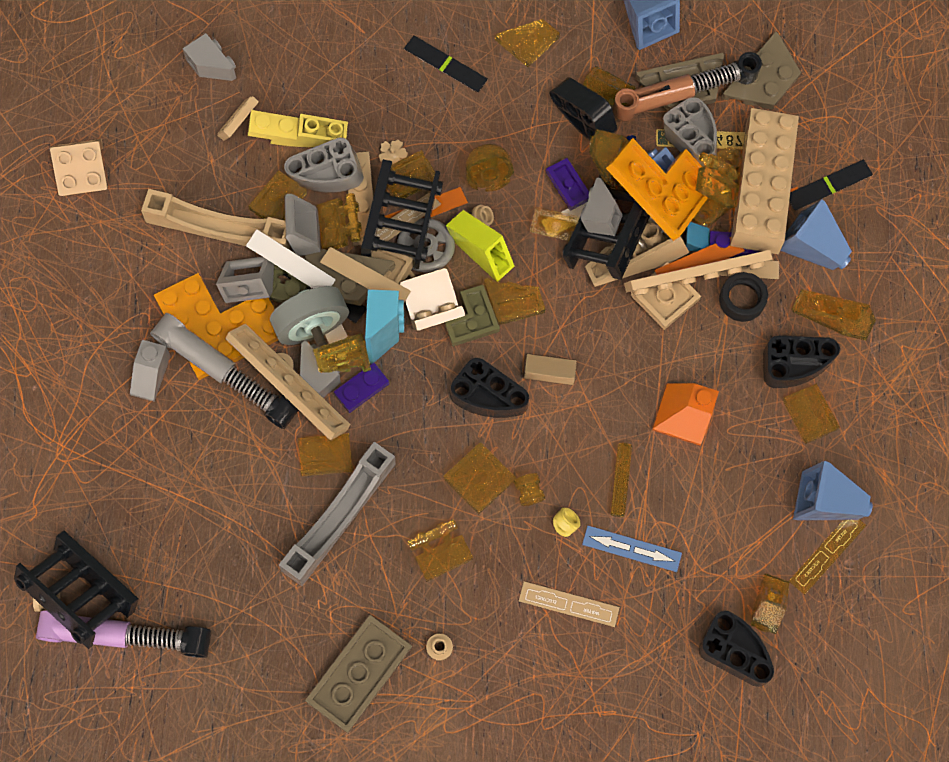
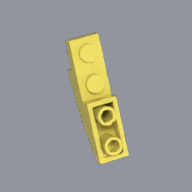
(294, 131)

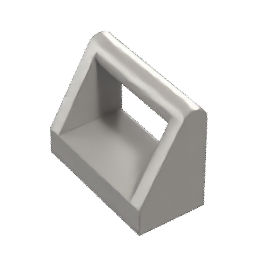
(302, 225)
(248, 285)

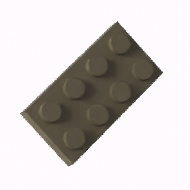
(358, 674)

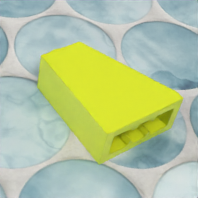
(481, 244)

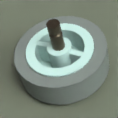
(309, 316)

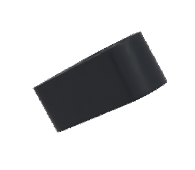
(583, 108)
(794, 367)
(481, 397)
(737, 640)

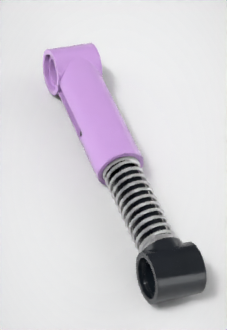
(115, 633)

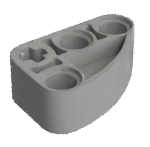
(691, 128)
(331, 173)

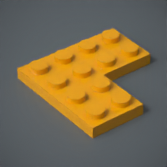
(665, 196)
(195, 308)

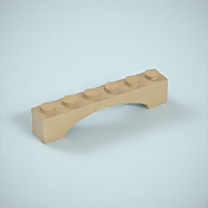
(173, 213)

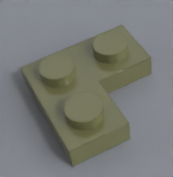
(478, 321)

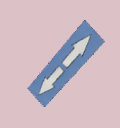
(632, 548)

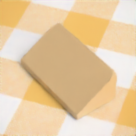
(550, 369)

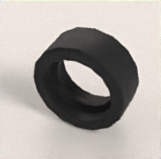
(749, 280)

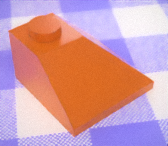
(685, 411)

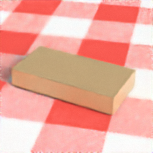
(237, 118)

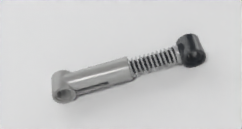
(175, 335)

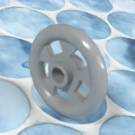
(440, 258)

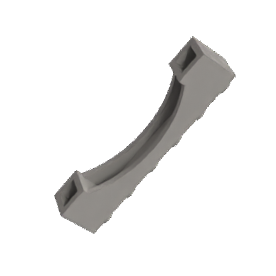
(319, 540)

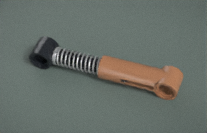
(684, 87)

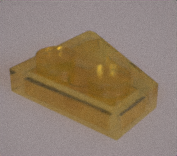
(528, 41)

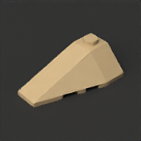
(651, 252)

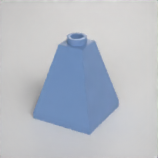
(653, 20)
(817, 238)
(830, 495)

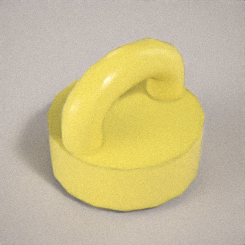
(566, 522)

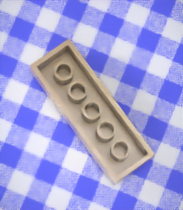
(765, 181)

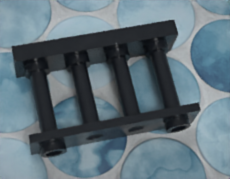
(383, 199)
(624, 242)
(85, 567)

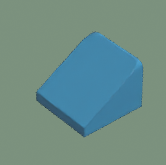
(696, 237)

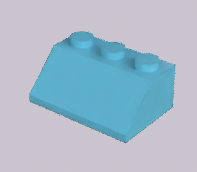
(383, 322)

